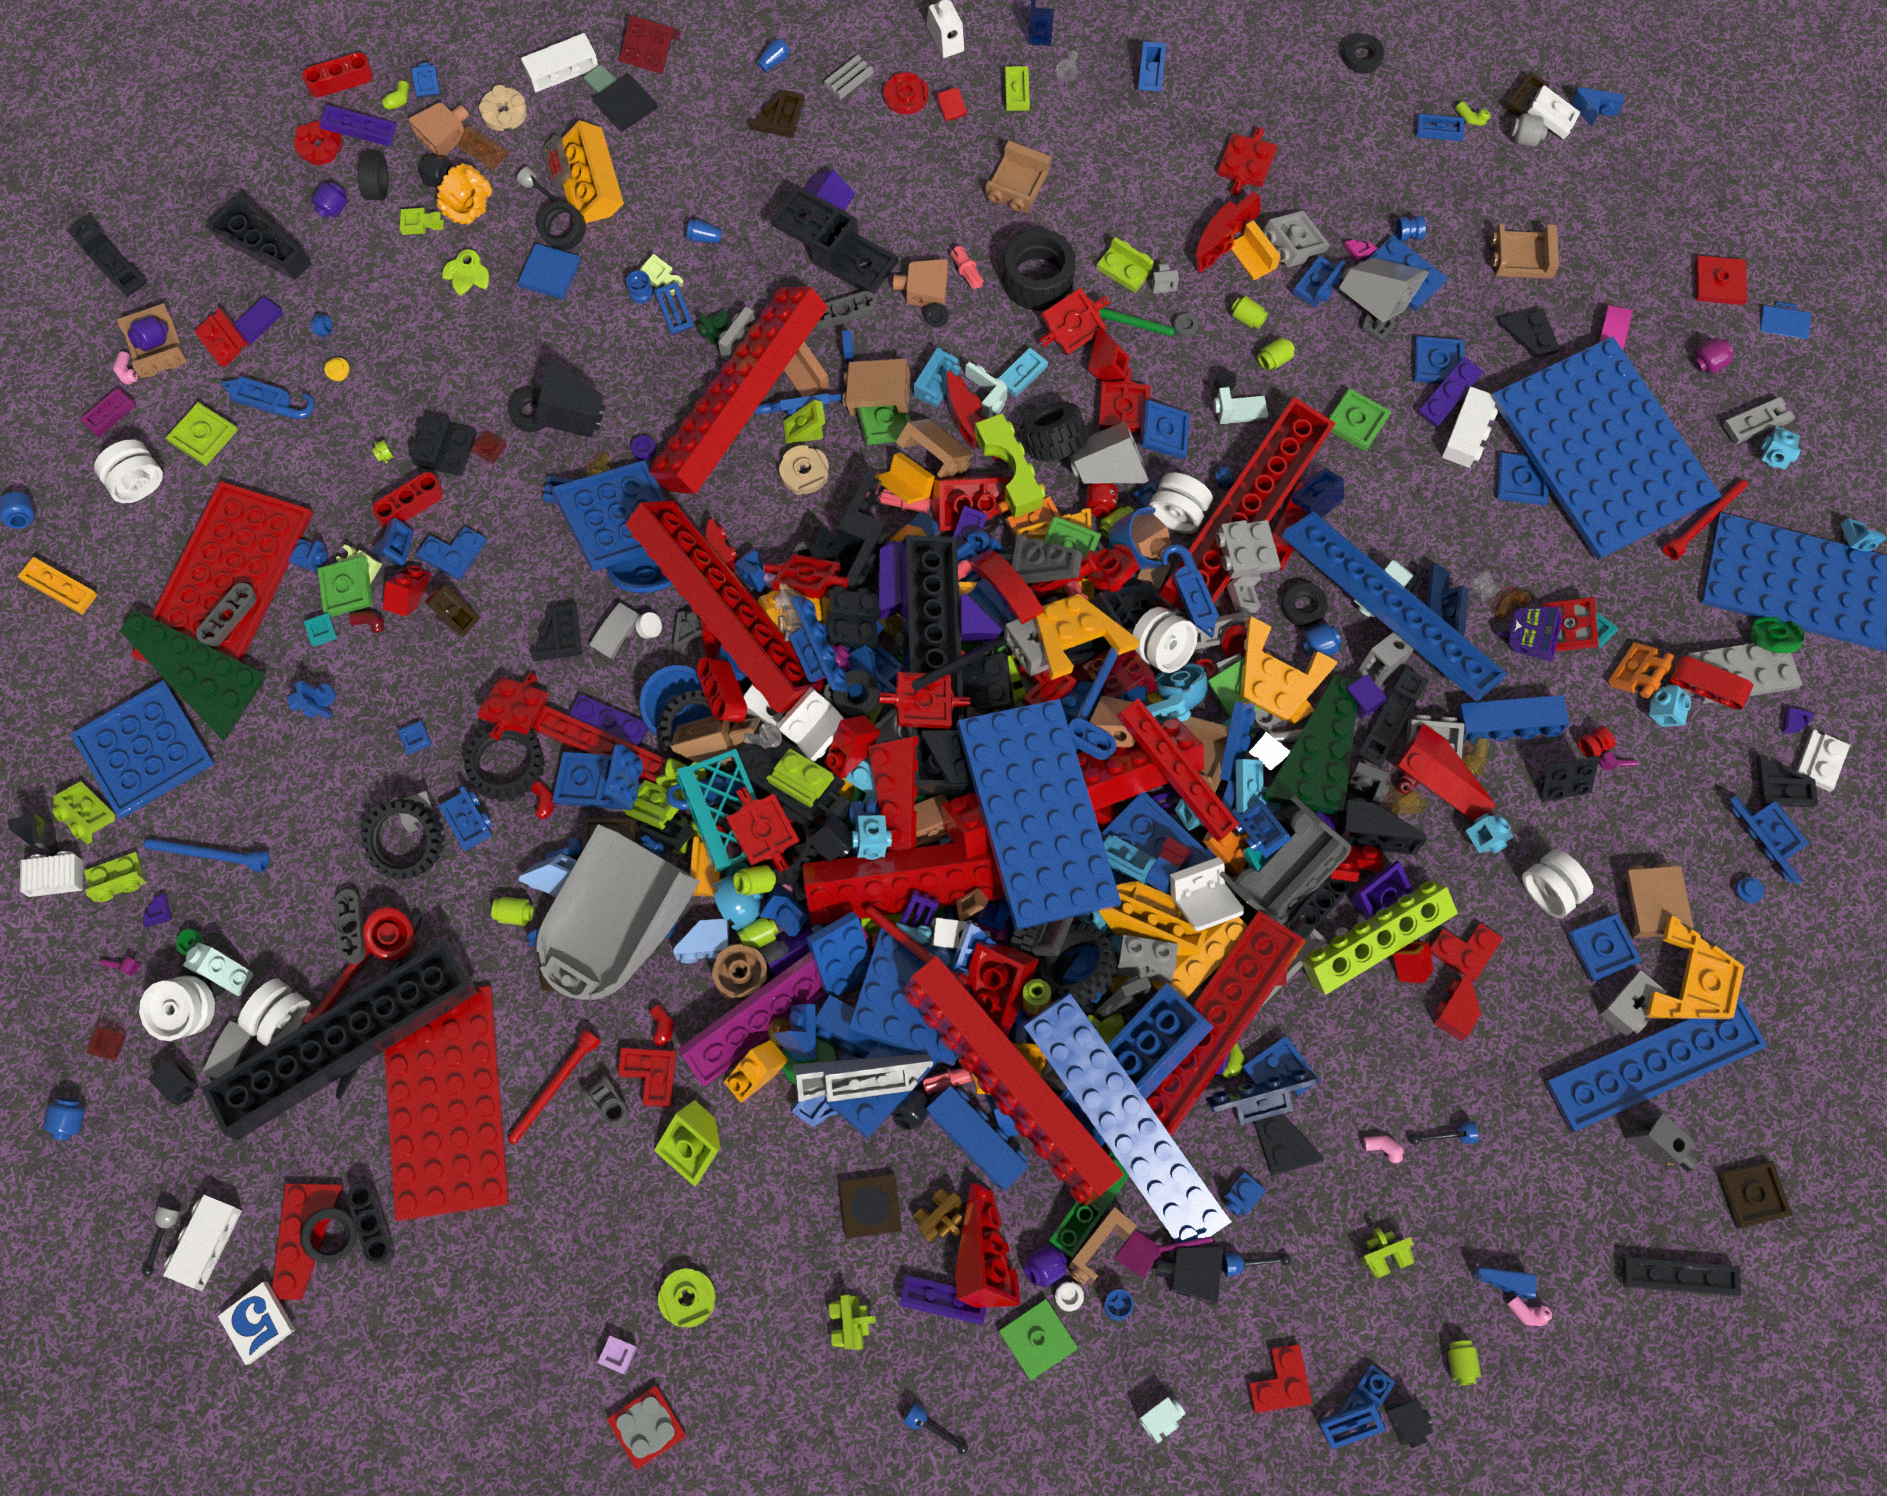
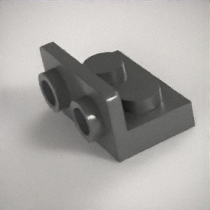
(1369, 781)

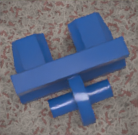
(312, 700)

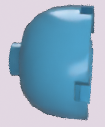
(1188, 680)
(736, 906)

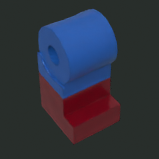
(1171, 860)

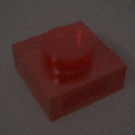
(489, 447)
(106, 1044)

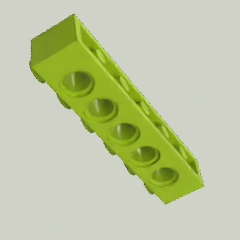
(1373, 949)

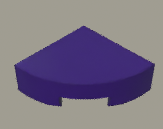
(1796, 719)
(158, 911)

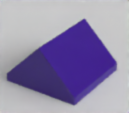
(831, 188)
(975, 623)
(1382, 891)
(785, 950)

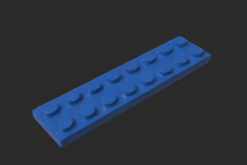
(1653, 1066)

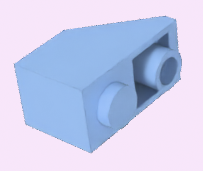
(549, 874)
(703, 941)

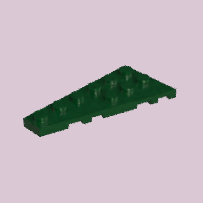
(205, 678)
(1322, 754)

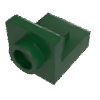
(714, 326)

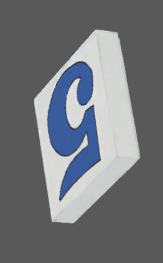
(256, 1323)

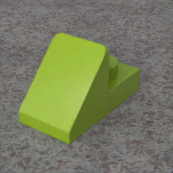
(805, 423)

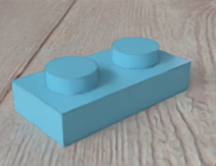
(1023, 372)

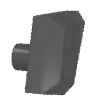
(1377, 328)
(686, 628)

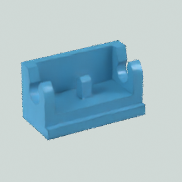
(931, 382)
(1128, 859)

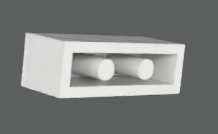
(559, 62)
(1471, 428)
(202, 1242)

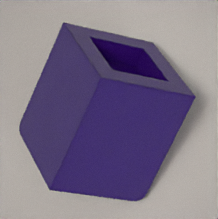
(1367, 696)

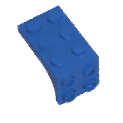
(598, 779)

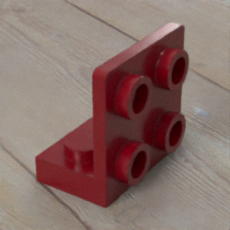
(647, 44)
(1127, 672)

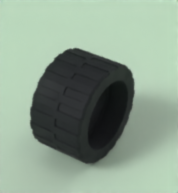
(1043, 245)

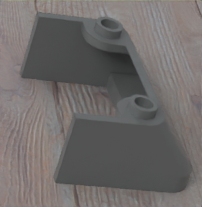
(1295, 869)

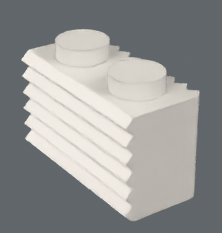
(51, 874)

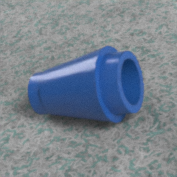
(773, 55)
(703, 232)

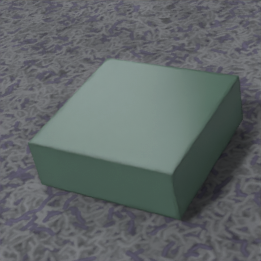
(599, 79)

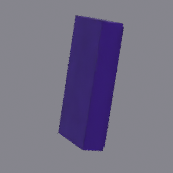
(258, 319)

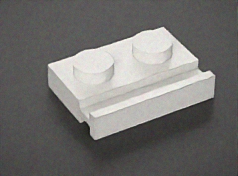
(1555, 111)
(1823, 759)

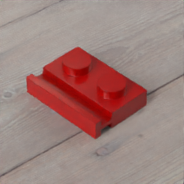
(221, 337)

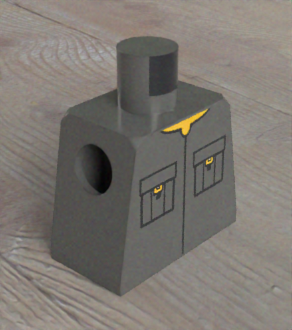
(1662, 1141)

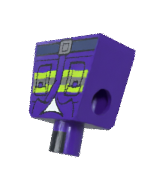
(1533, 631)

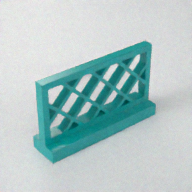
(701, 811)

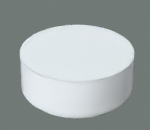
(648, 625)
(1069, 1296)

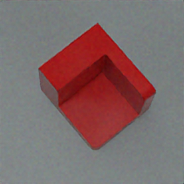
(1414, 962)

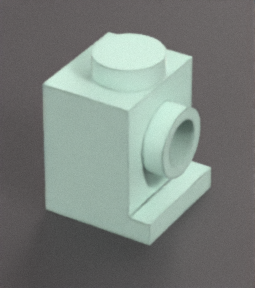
(1162, 1419)

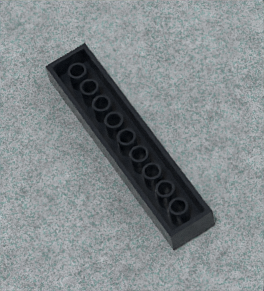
(931, 634)
(339, 1040)

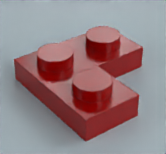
(1046, 688)
(1359, 858)
(1466, 957)
(656, 1068)
(1288, 1388)

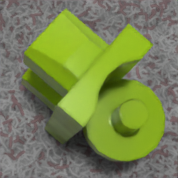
(1375, 1260)
(855, 1322)

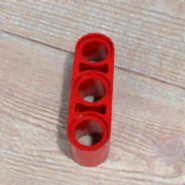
(337, 75)
(412, 490)
(1711, 682)
(721, 689)

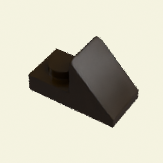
(451, 610)

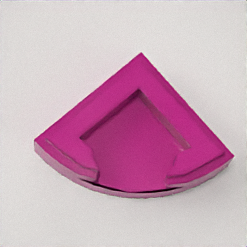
(1359, 250)

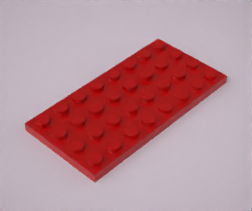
(235, 542)
(447, 1114)

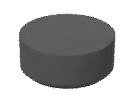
(1185, 325)

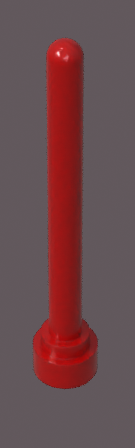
(1677, 546)
(908, 942)
(335, 991)
(585, 1044)

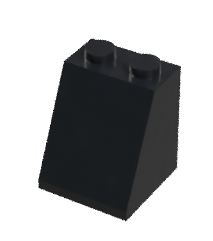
(568, 402)

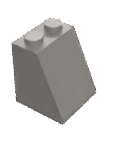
(1382, 286)
(1110, 458)

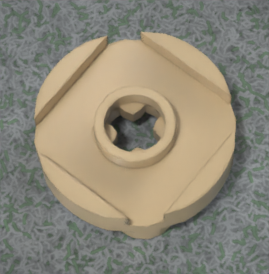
(501, 97)
(800, 482)

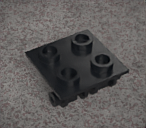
(1568, 779)

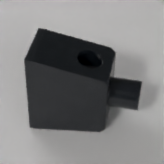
(1194, 1273)

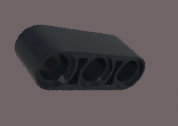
(1326, 896)
(361, 1215)

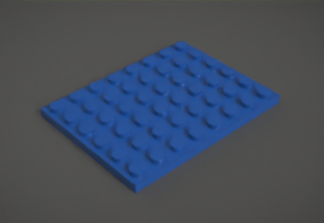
(1605, 447)

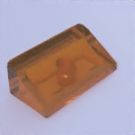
(483, 147)

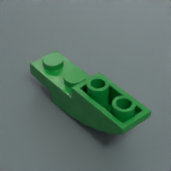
(1083, 1218)

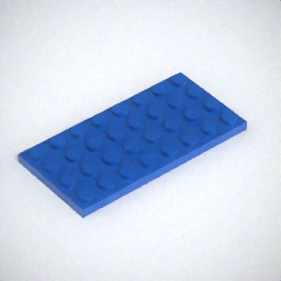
(1799, 579)
(1038, 814)

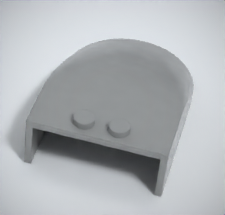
(610, 916)

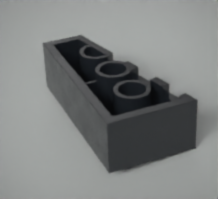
(253, 234)

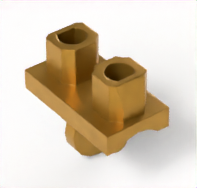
(943, 1218)

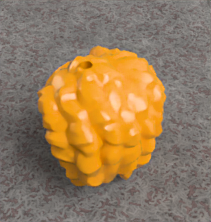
(463, 194)

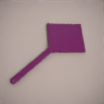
(1141, 1253)

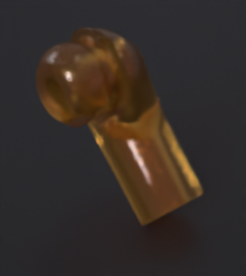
(1511, 601)

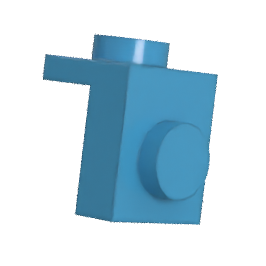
(1860, 537)

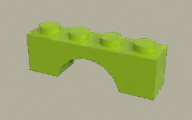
(998, 440)

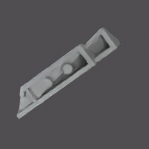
(859, 1077)

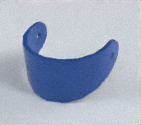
(1122, 535)

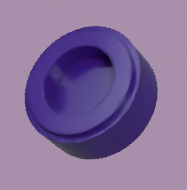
(643, 447)

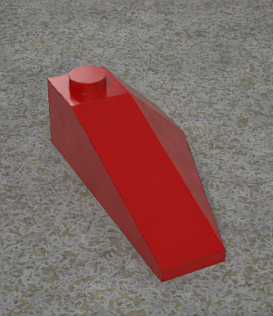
(976, 492)
(1441, 771)
(999, 981)
(982, 1262)

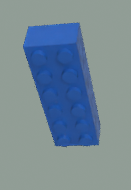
(1151, 1046)

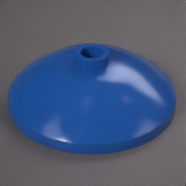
(638, 576)
(662, 688)

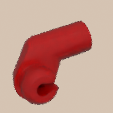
(545, 803)
(664, 1027)

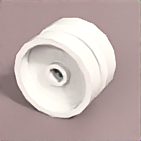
(128, 471)
(1181, 502)
(1165, 639)
(1557, 883)
(177, 1008)
(273, 1012)

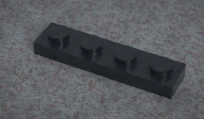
(1681, 1276)

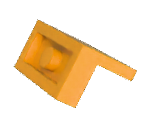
(1255, 252)
(907, 479)
(703, 870)

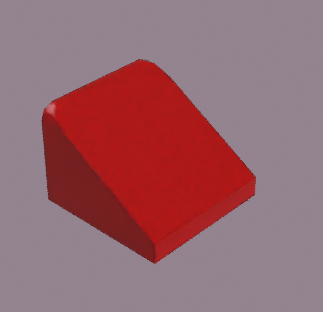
(951, 104)

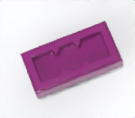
(107, 412)

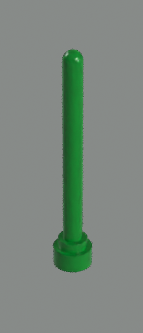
(1135, 321)

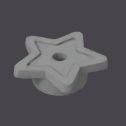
(1267, 724)

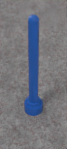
(1097, 685)
(255, 860)

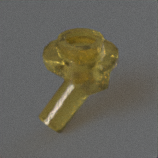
(599, 465)
(1477, 762)

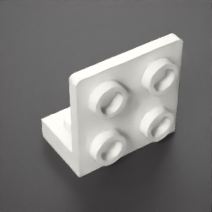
(811, 724)

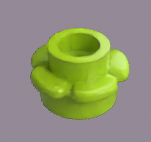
(382, 451)

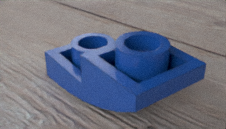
(1371, 1386)

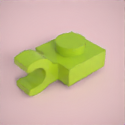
(416, 220)

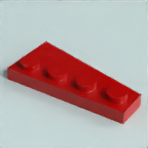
(894, 780)
(292, 1265)

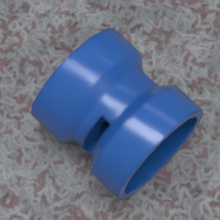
(1411, 228)
(639, 287)
(863, 809)
(1122, 1304)

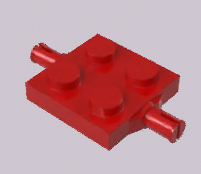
(1247, 160)
(1073, 321)
(1122, 402)
(807, 575)
(513, 705)
(926, 707)
(762, 829)

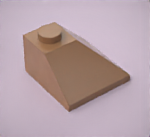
(703, 739)

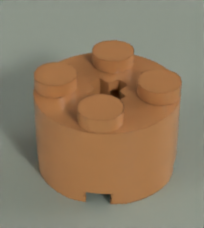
(737, 959)

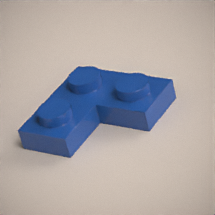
(452, 559)
(1277, 1060)

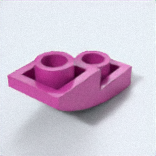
(1616, 324)

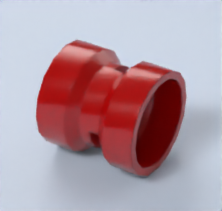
(1597, 742)

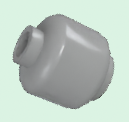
(1529, 130)

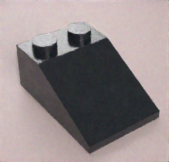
(1374, 826)

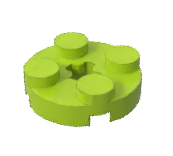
(701, 1306)

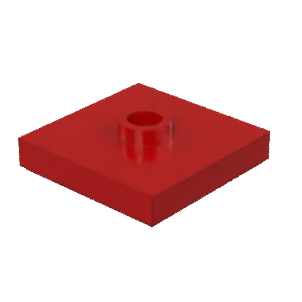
(1721, 280)

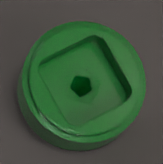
(188, 939)

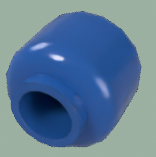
(16, 510)
(1322, 639)
(63, 1118)

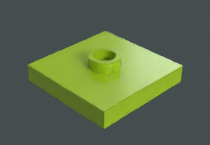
(201, 434)

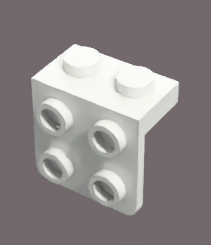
(1204, 895)

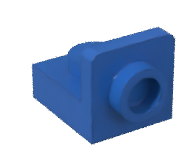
(425, 80)
(309, 555)
(750, 570)
(1243, 1195)

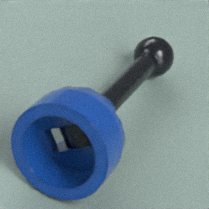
(983, 536)
(1466, 1133)
(1234, 1264)
(917, 1418)

